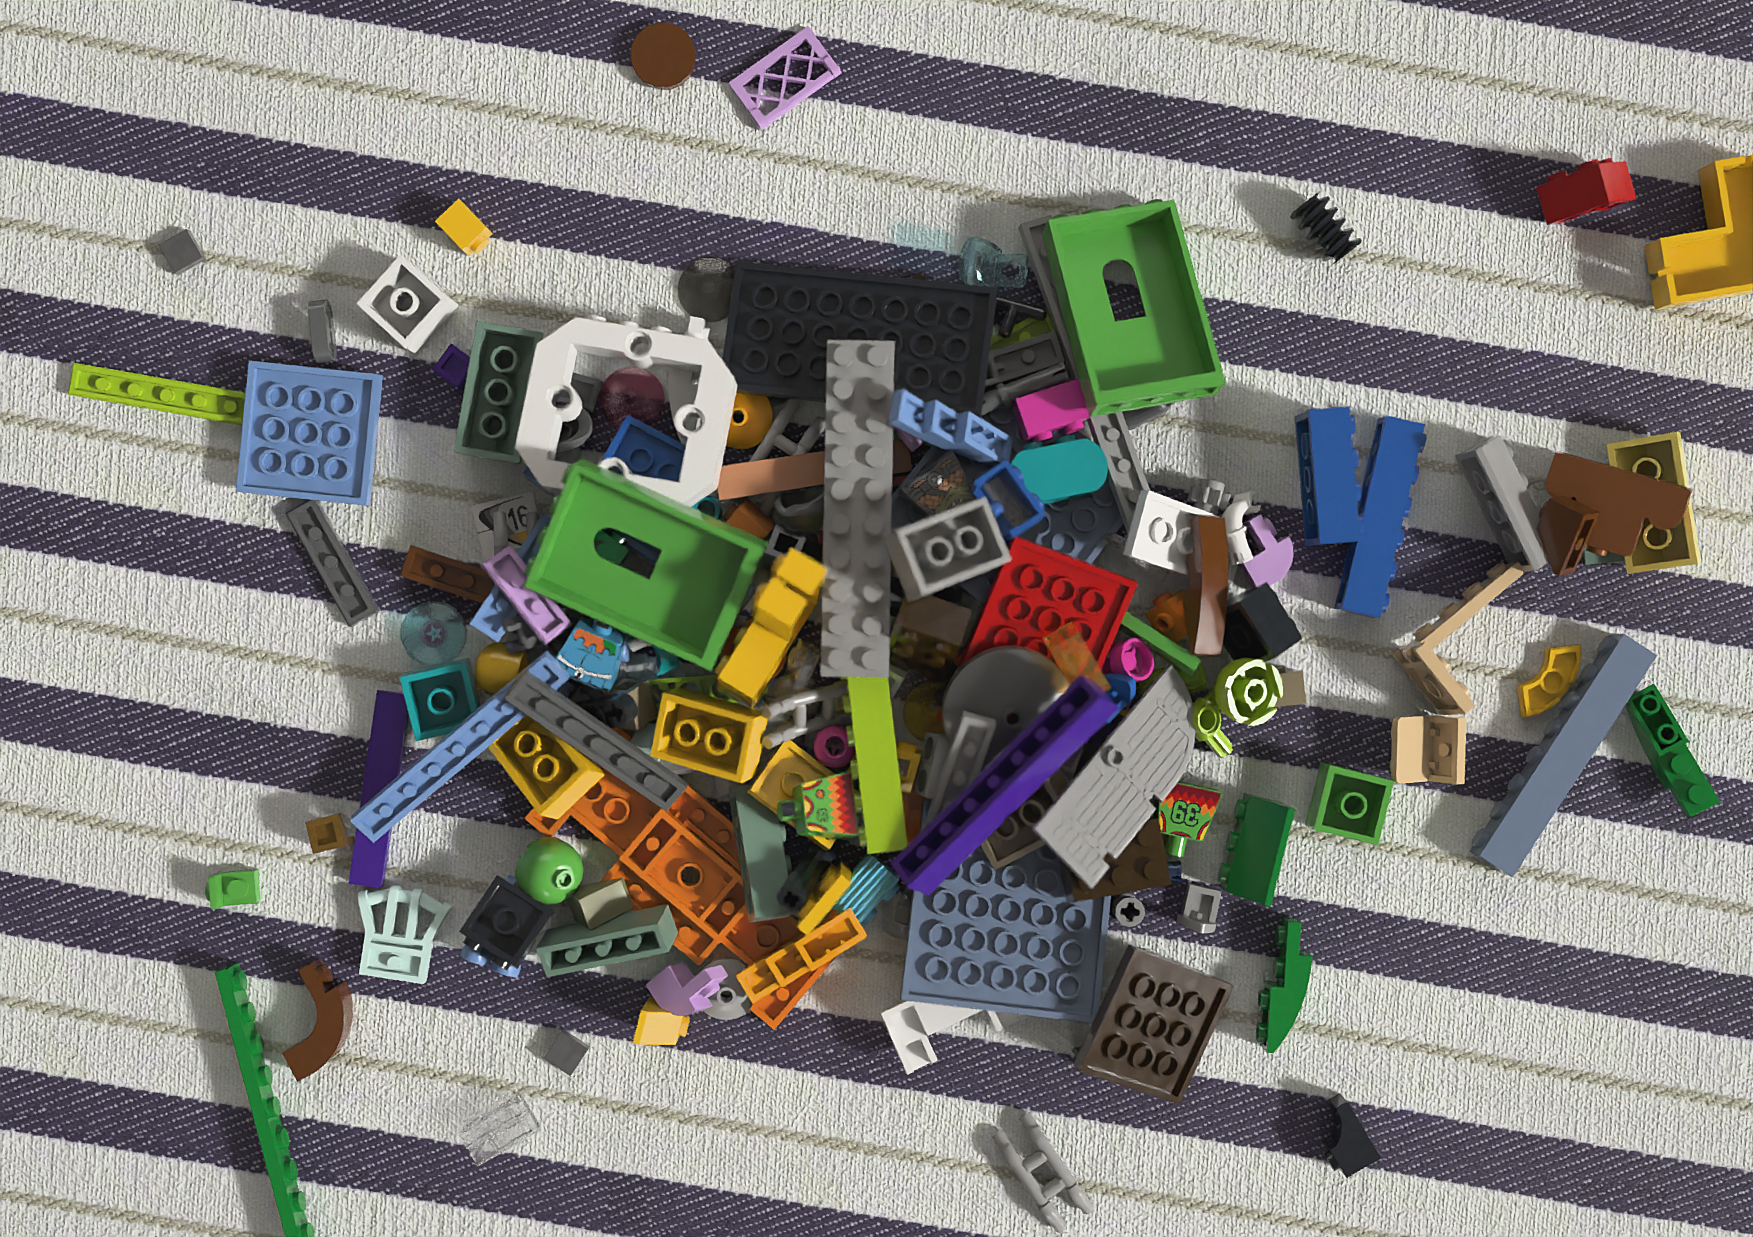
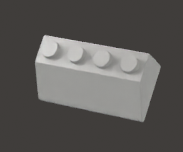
(1505, 501)

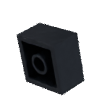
(1258, 625)

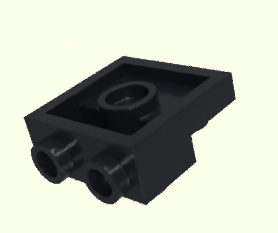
(505, 923)

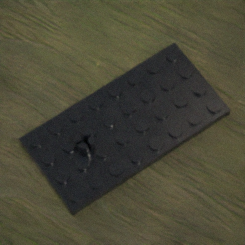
(788, 314)

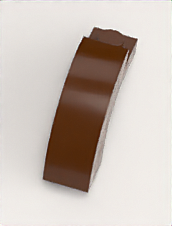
(332, 1024)

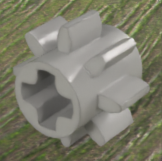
(1209, 496)

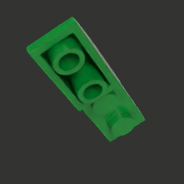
(1667, 751)
(1283, 998)

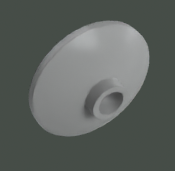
(735, 1005)

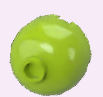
(1248, 690)

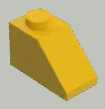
(659, 1026)

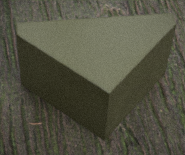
(600, 902)

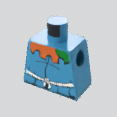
(593, 653)

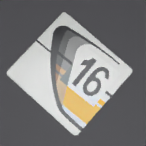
(515, 508)

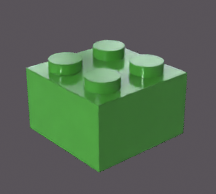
(1349, 803)

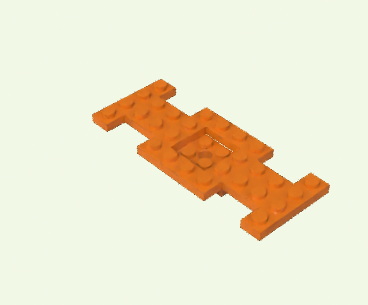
(655, 850)

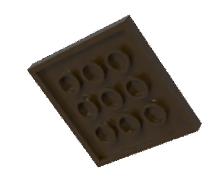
(1153, 1025)

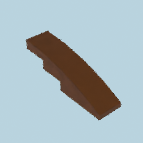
(1208, 592)

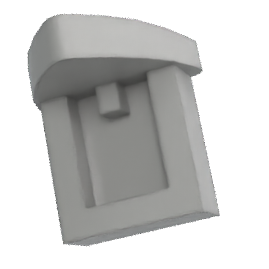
(1200, 908)

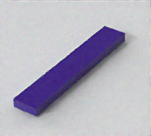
(382, 767)

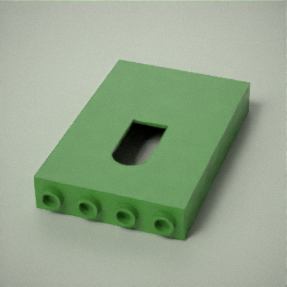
(1141, 359)
(695, 583)

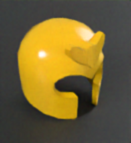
(497, 667)

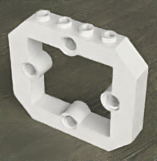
(552, 377)

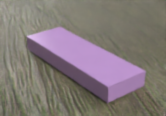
(537, 610)

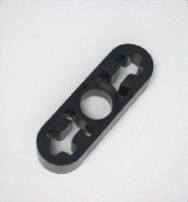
(606, 706)

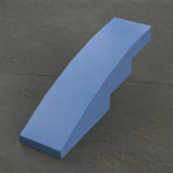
(947, 429)

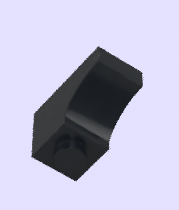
(1348, 1142)

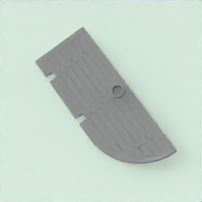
(1113, 789)

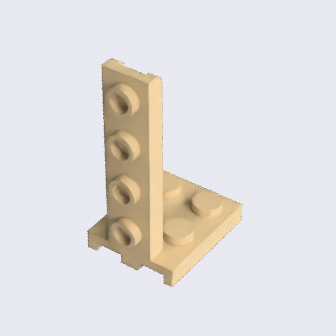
(1431, 671)

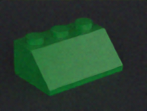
(1256, 848)

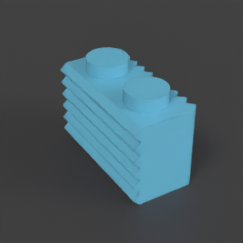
(869, 885)

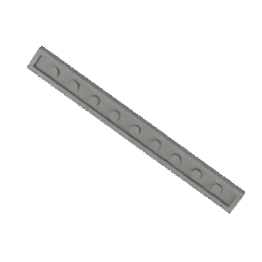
(1108, 430)

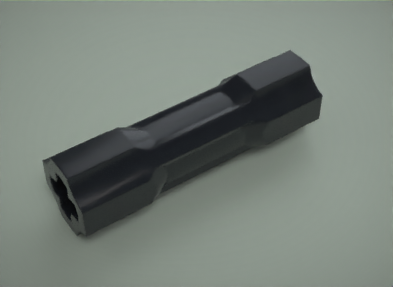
(805, 876)

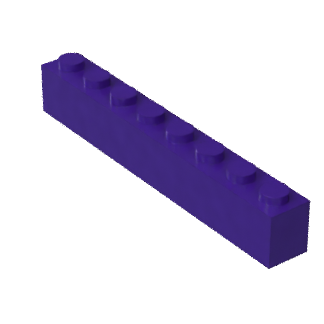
(1004, 785)

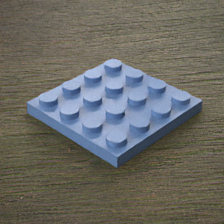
(309, 433)

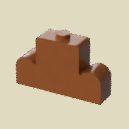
(1620, 497)

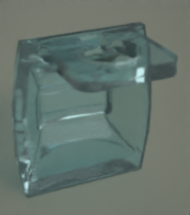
(982, 264)

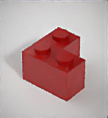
(1591, 189)

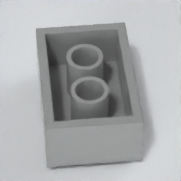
(947, 549)

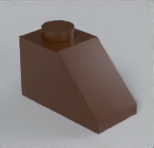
(1565, 532)

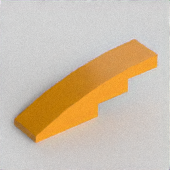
(801, 955)

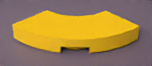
(1552, 680)

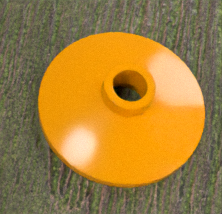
(756, 422)

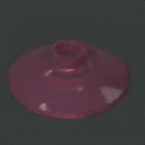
(648, 391)

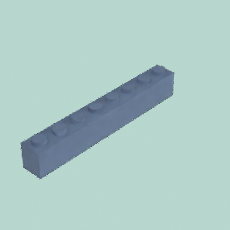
(1562, 753)

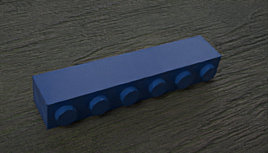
(1383, 506)

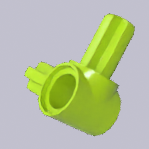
(1207, 725)

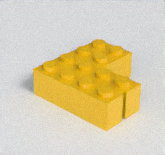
(1715, 260)
(775, 623)

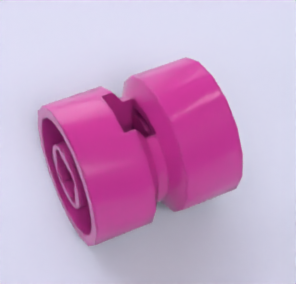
(1130, 658)

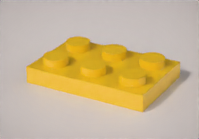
(782, 773)
(832, 885)

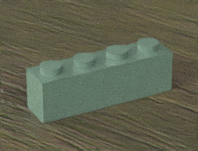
(760, 854)
(615, 941)

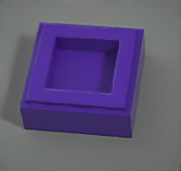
(453, 366)

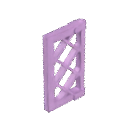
(784, 51)

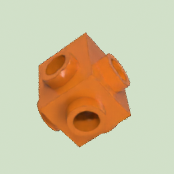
(1169, 616)

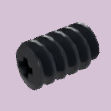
(1325, 228)

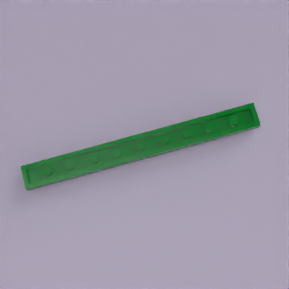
(263, 1104)

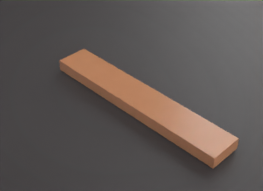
(789, 473)

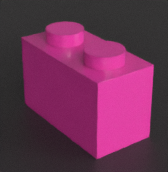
(1051, 411)

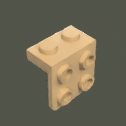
(1428, 749)

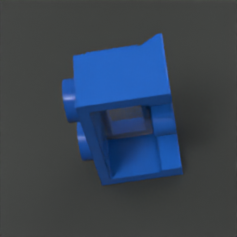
(1009, 500)

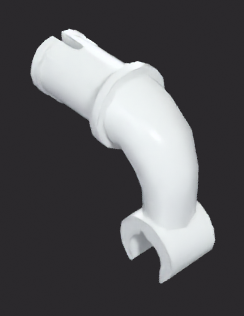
(1234, 528)

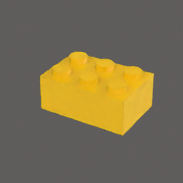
(709, 735)
(545, 767)

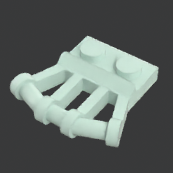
(394, 954)

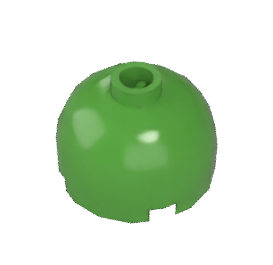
(549, 870)

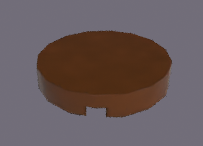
(663, 56)

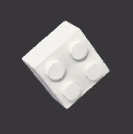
(407, 304)

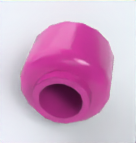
(830, 735)

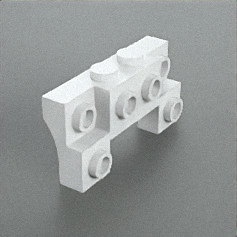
(914, 1021)

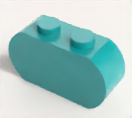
(1062, 470)

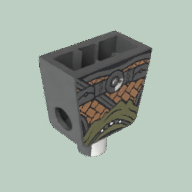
(938, 488)

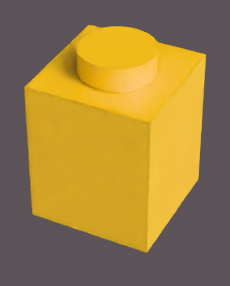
(464, 228)

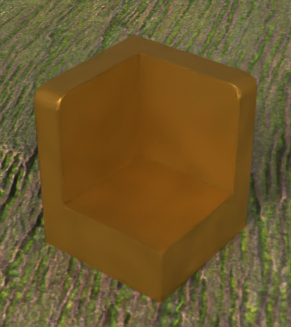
(327, 833)

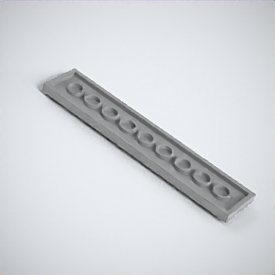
(857, 509)

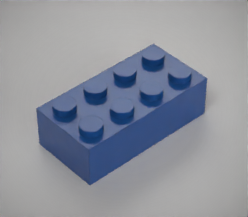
(1328, 476)

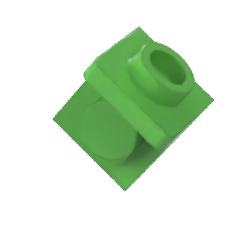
(233, 888)

